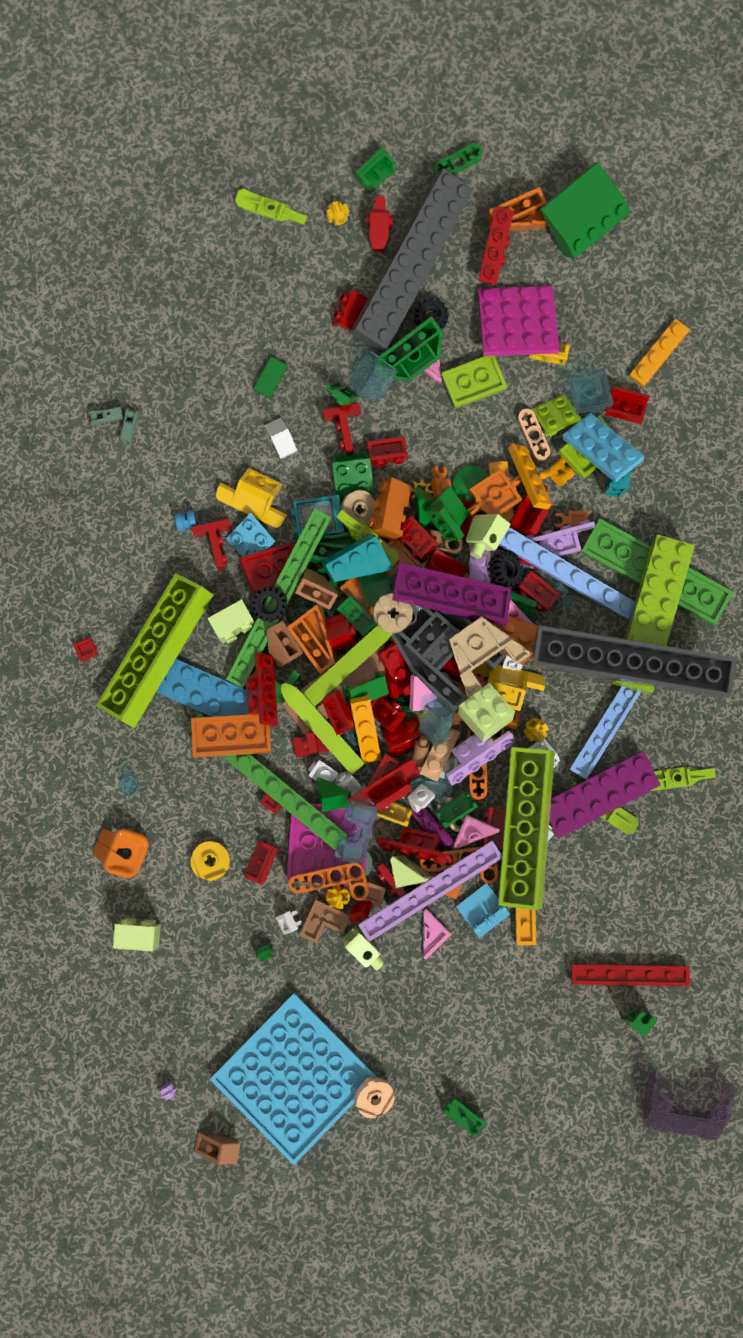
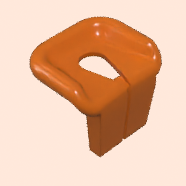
(108, 845)

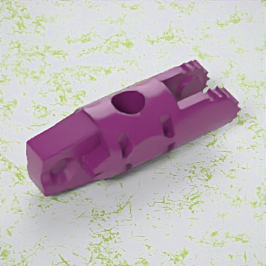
(431, 825)

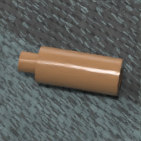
(420, 752)

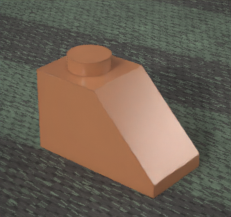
(316, 588)
(282, 644)
(217, 1148)

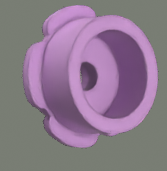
(167, 1091)

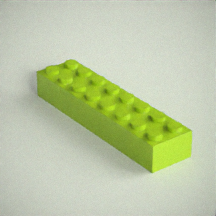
(658, 596)
(154, 650)
(526, 828)

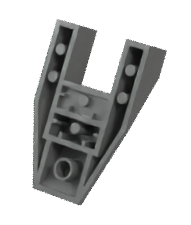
(428, 648)

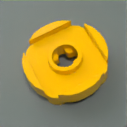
(205, 870)

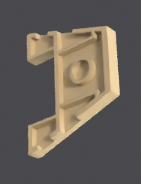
(479, 643)

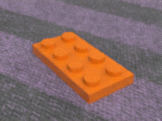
(229, 736)

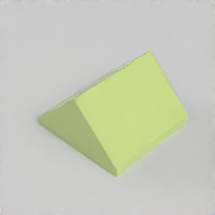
(408, 872)

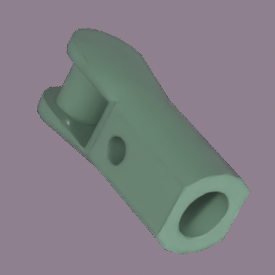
(109, 415)
(128, 428)

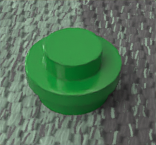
(264, 953)

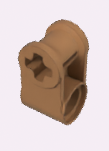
(443, 544)

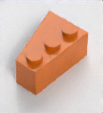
(526, 211)
(389, 509)
(520, 631)
(312, 638)

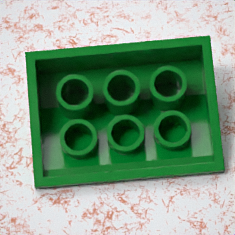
(584, 211)

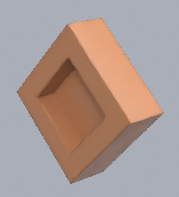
(376, 893)

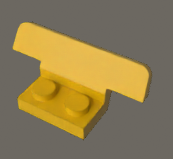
(255, 496)
(511, 683)

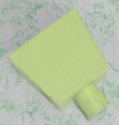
(486, 533)
(357, 944)

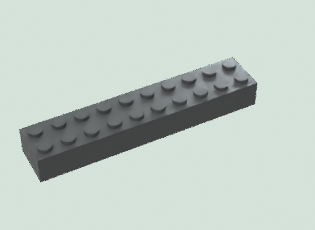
(411, 261)
(633, 662)

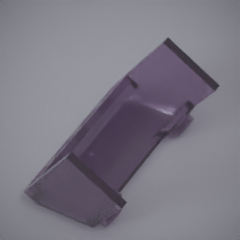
(659, 1117)

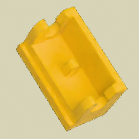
(559, 358)
(396, 813)

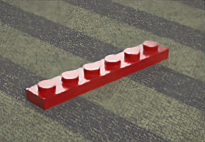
(630, 975)

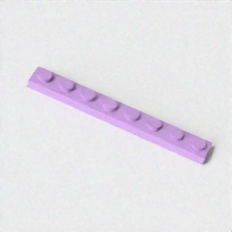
(430, 891)

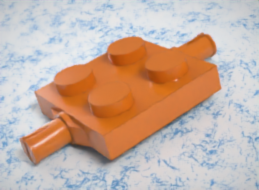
(495, 494)

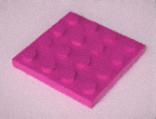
(518, 321)
(312, 854)

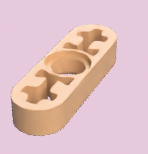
(534, 449)

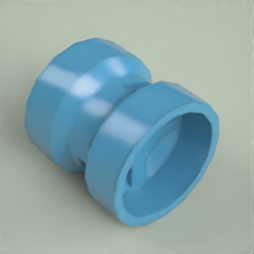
(185, 520)

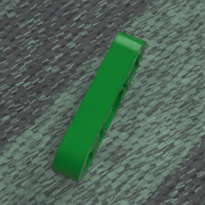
(460, 154)

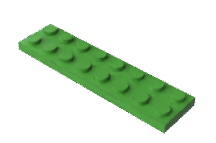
(629, 556)

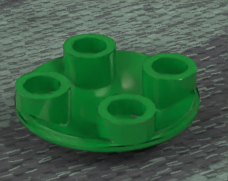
(466, 479)

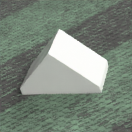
(281, 438)

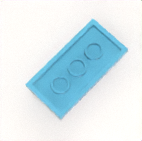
(603, 447)

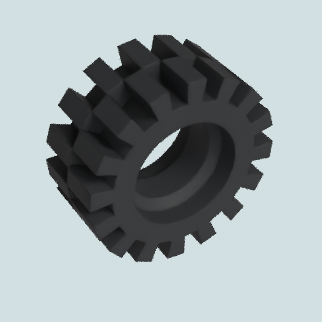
(432, 305)
(497, 569)
(261, 612)

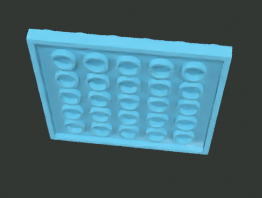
(293, 1078)

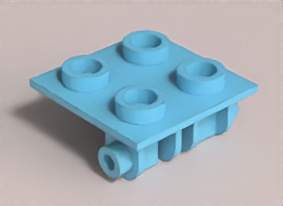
(250, 537)
(482, 910)

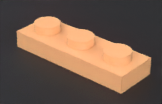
(438, 756)

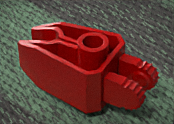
(379, 224)

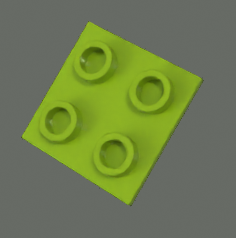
(556, 415)

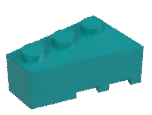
(358, 560)

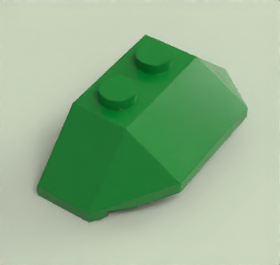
(416, 350)

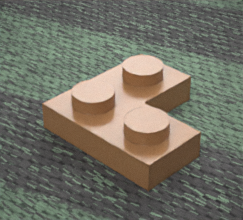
(321, 916)

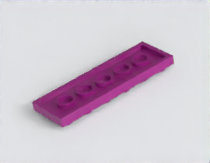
(451, 594)
(602, 793)

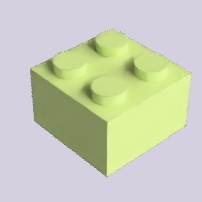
(232, 622)
(486, 712)
(136, 935)

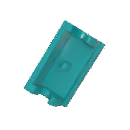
(619, 488)

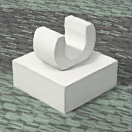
(287, 922)

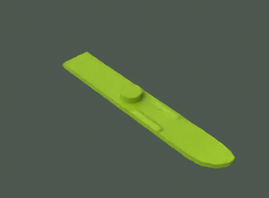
(346, 665)
(321, 728)

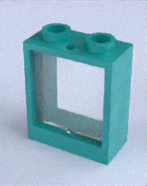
(303, 509)

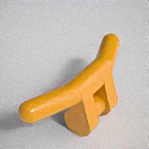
(558, 472)

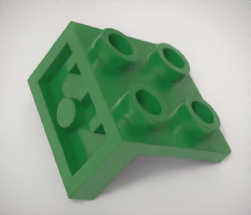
(352, 473)
(448, 514)

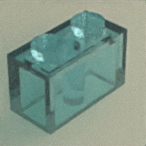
(436, 721)

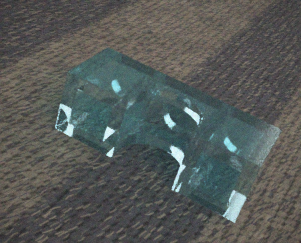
(354, 848)

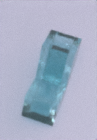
(441, 789)

